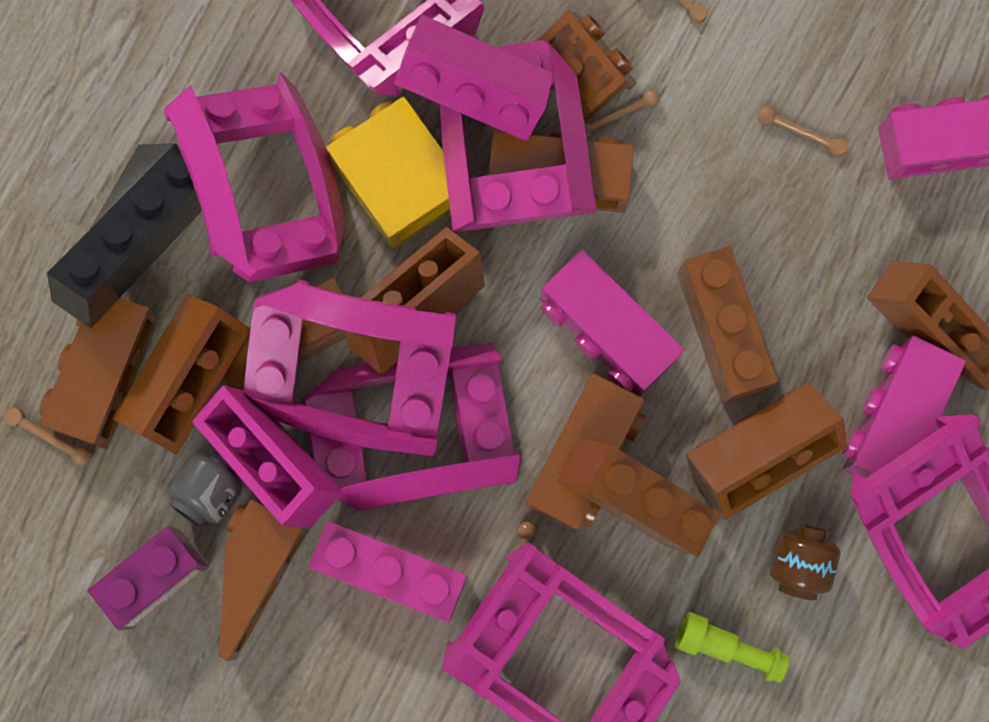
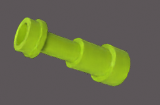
(698, 636)

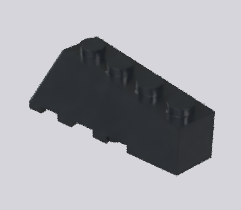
(133, 228)

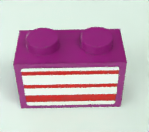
(148, 578)

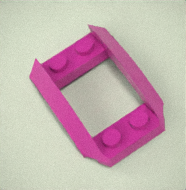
(381, 60)
(249, 114)
(526, 193)
(419, 375)
(480, 423)
(904, 485)
(510, 613)

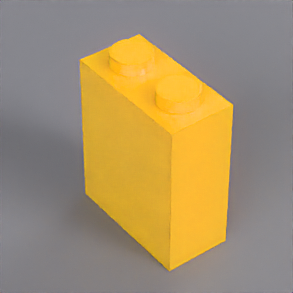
(393, 170)

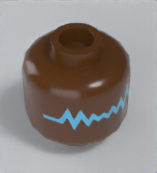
(805, 562)

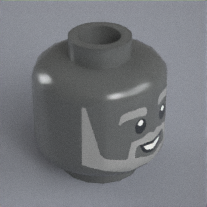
(204, 489)

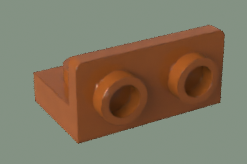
(598, 70)

